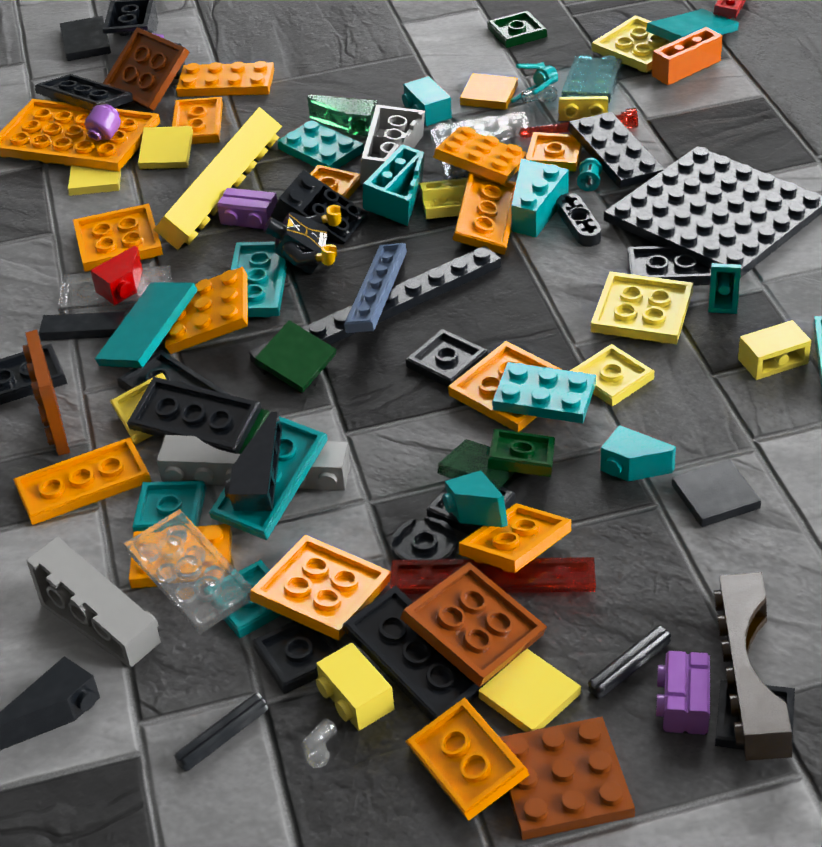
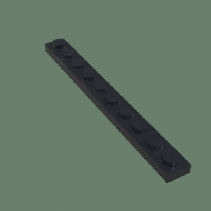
(408, 294)

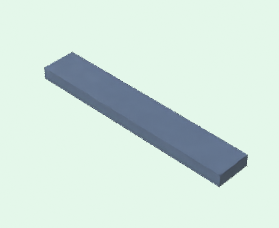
(375, 288)

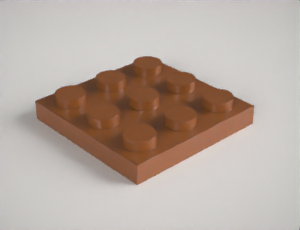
(146, 67)
(45, 393)
(473, 623)
(571, 779)

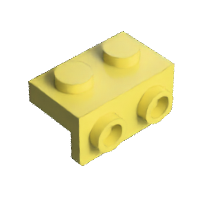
(578, 107)

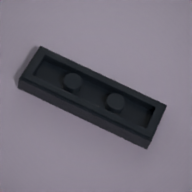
(80, 325)

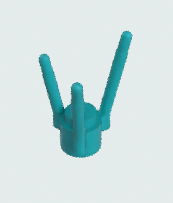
(542, 77)

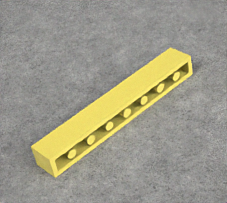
(224, 171)

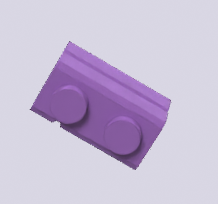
(246, 207)
(686, 692)

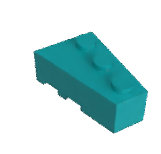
(537, 195)

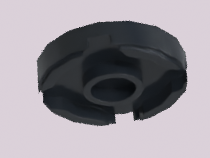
(424, 540)

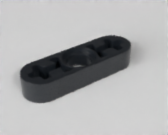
(578, 227)

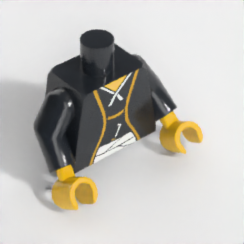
(303, 238)

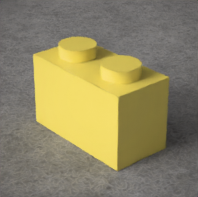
(774, 350)
(354, 686)

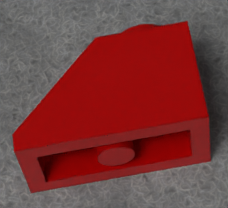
(118, 276)

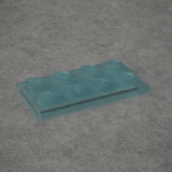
(592, 77)

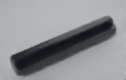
(629, 662)
(221, 732)

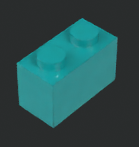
(427, 96)

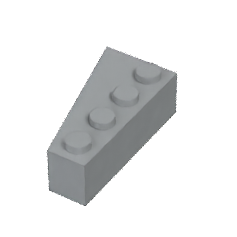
(387, 132)
(92, 603)

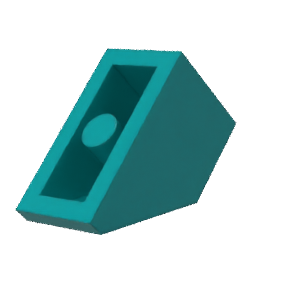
(724, 288)
(636, 455)
(475, 500)

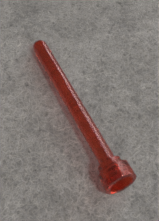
(628, 118)

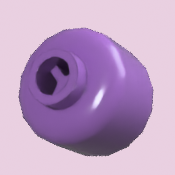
(102, 122)

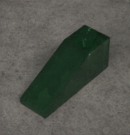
(343, 113)

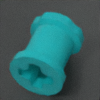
(593, 174)

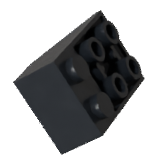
(310, 197)

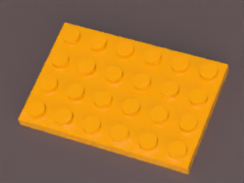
(58, 135)

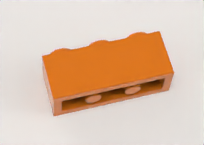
(686, 56)

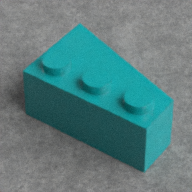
(395, 185)

